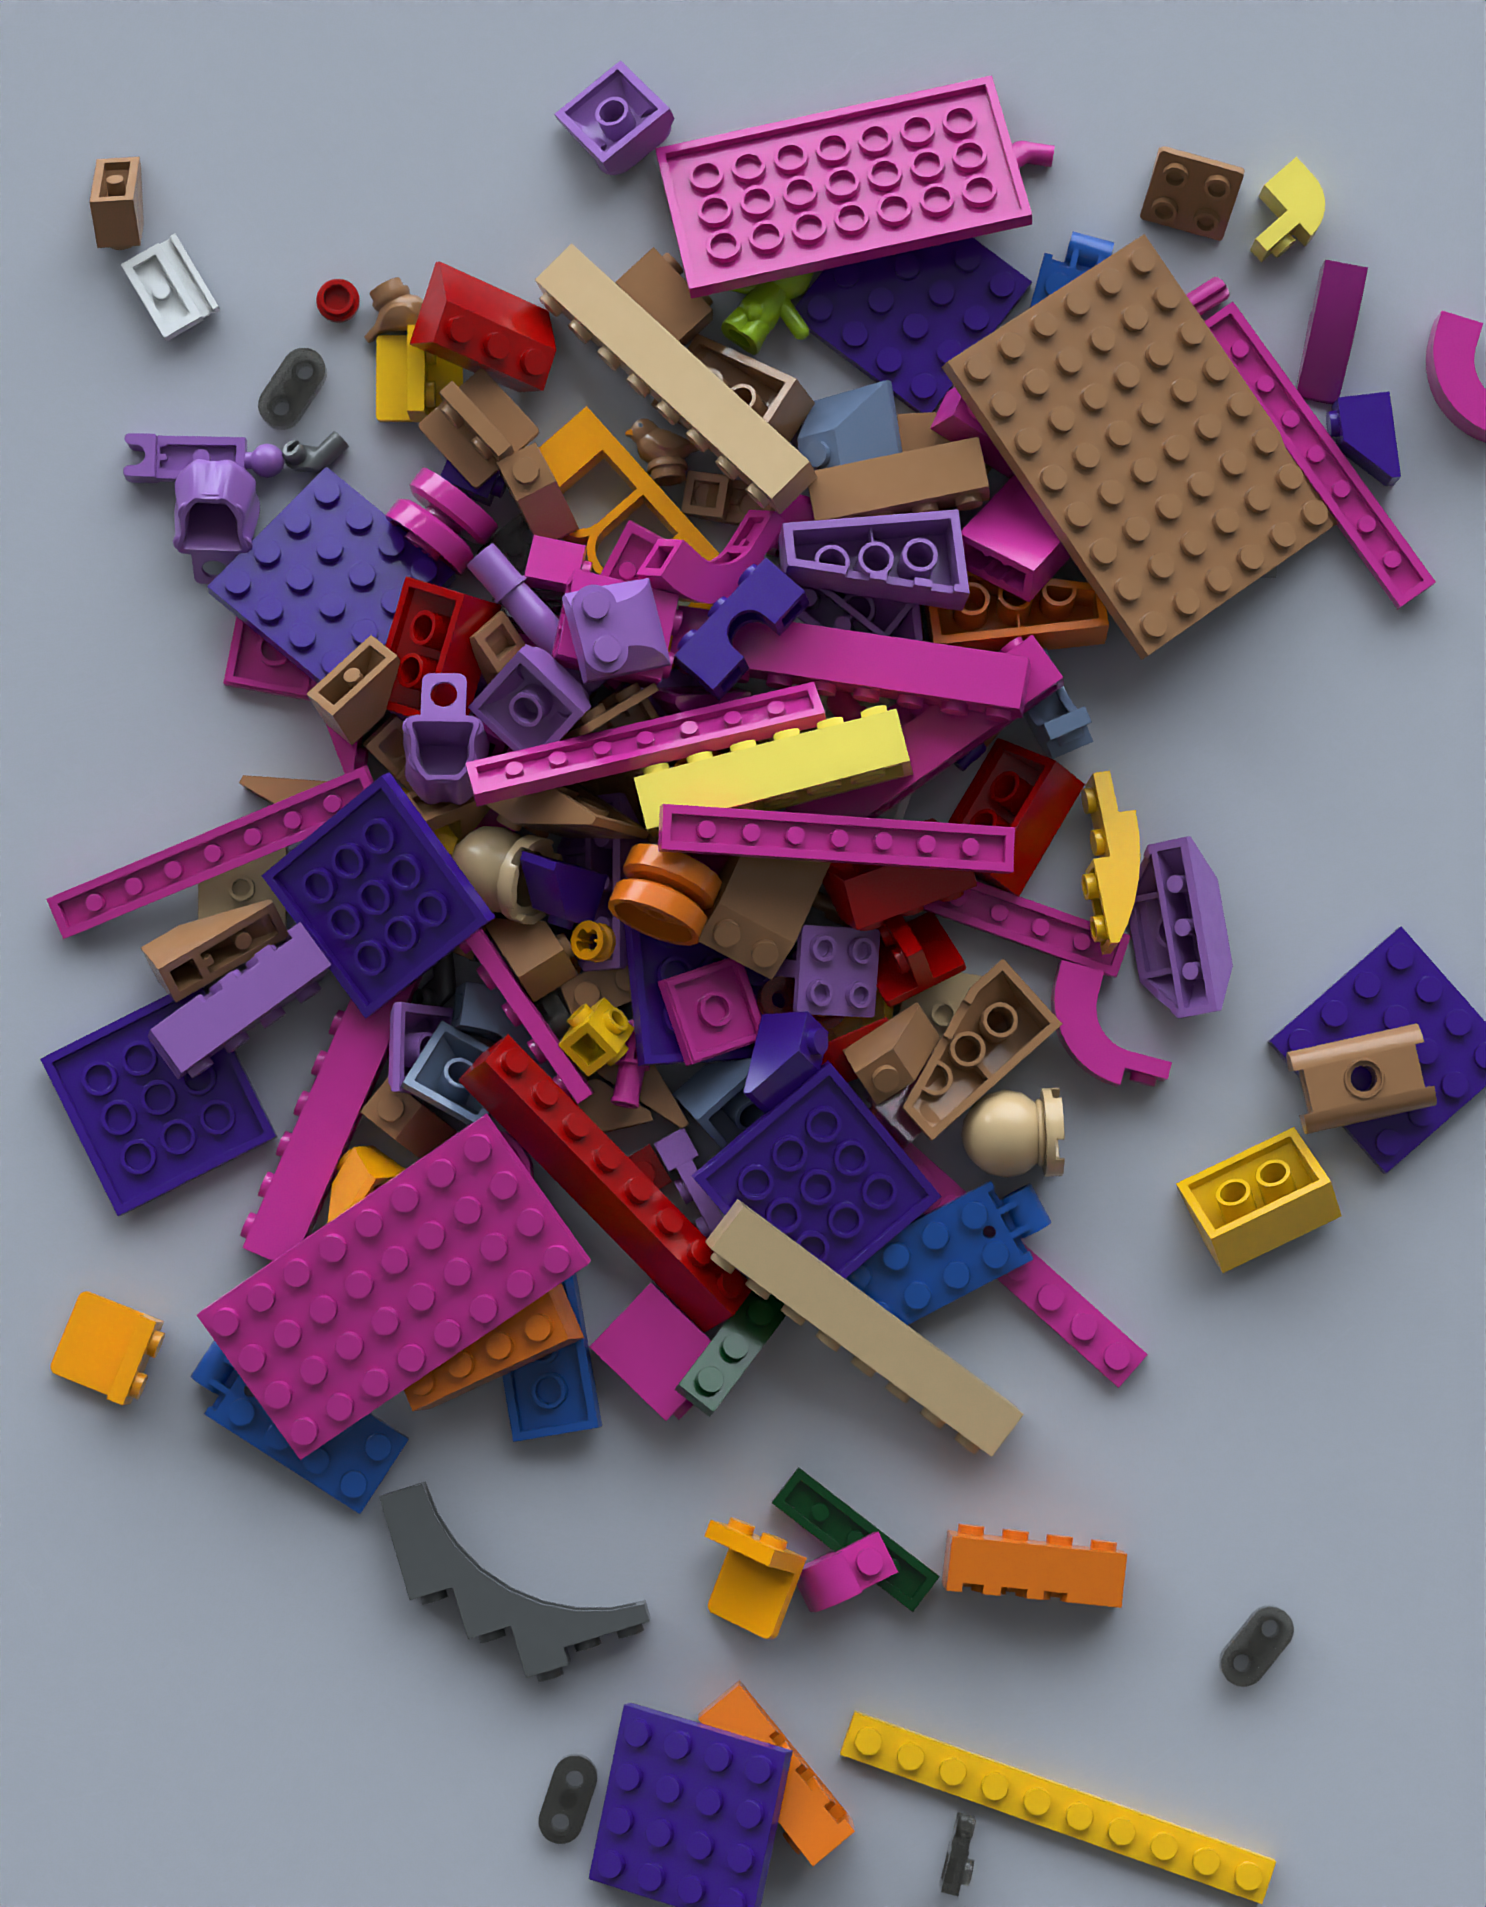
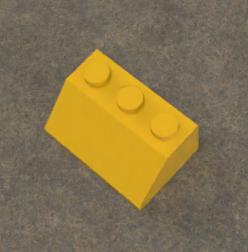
(1259, 1199)

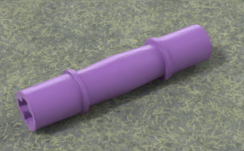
(521, 602)

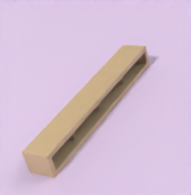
(676, 379)
(863, 1328)

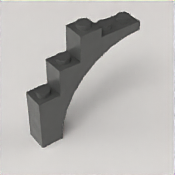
(542, 1629)

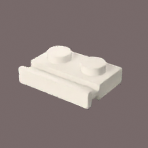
(170, 287)

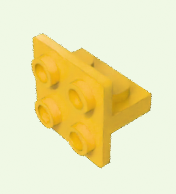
(409, 379)

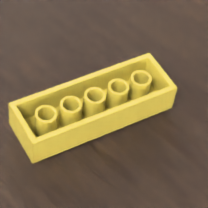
(782, 771)

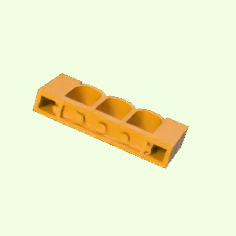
(580, 448)

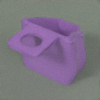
(214, 513)
(442, 743)

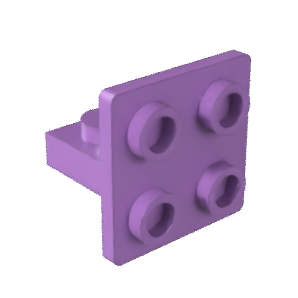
(834, 971)

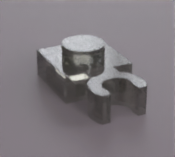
(957, 1866)

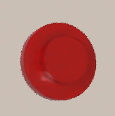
(338, 300)

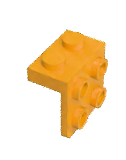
(108, 1347)
(754, 1577)

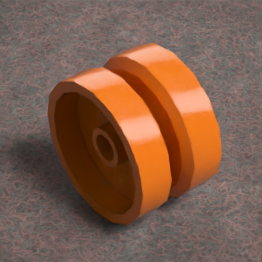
(664, 894)

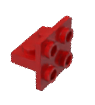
(914, 957)

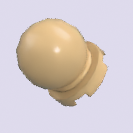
(494, 869)
(1012, 1133)

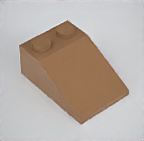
(766, 390)
(568, 813)
(761, 909)

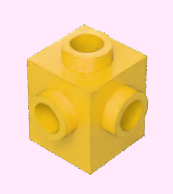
(596, 1036)

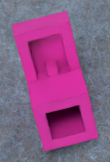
(845, 1572)

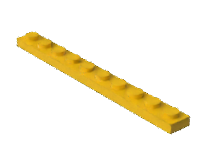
(1058, 1807)

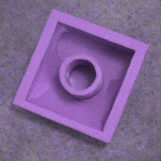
(617, 120)
(615, 630)
(531, 700)
(409, 1033)

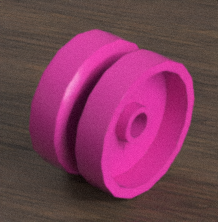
(445, 517)

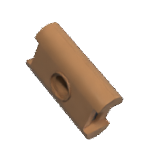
(1395, 1074)

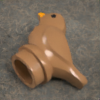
(395, 308)
(662, 451)

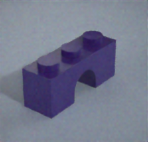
(762, 597)

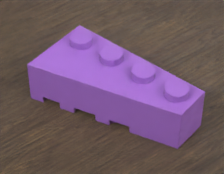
(881, 556)
(240, 1003)

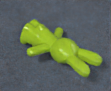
(761, 310)

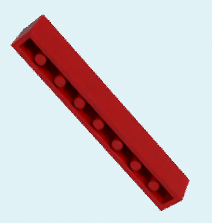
(604, 1182)

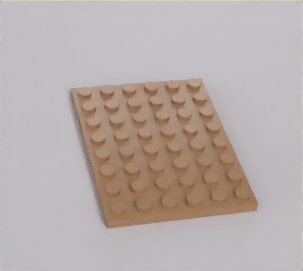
(1140, 445)

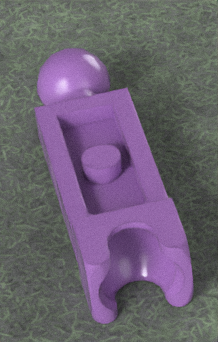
(171, 454)
(677, 1153)

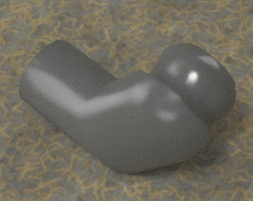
(313, 458)
(440, 987)

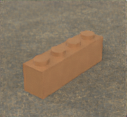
(903, 483)

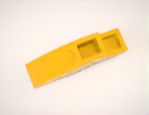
(1114, 876)

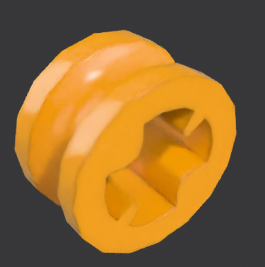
(605, 942)

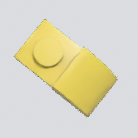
(1299, 205)

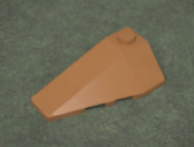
(984, 1041)

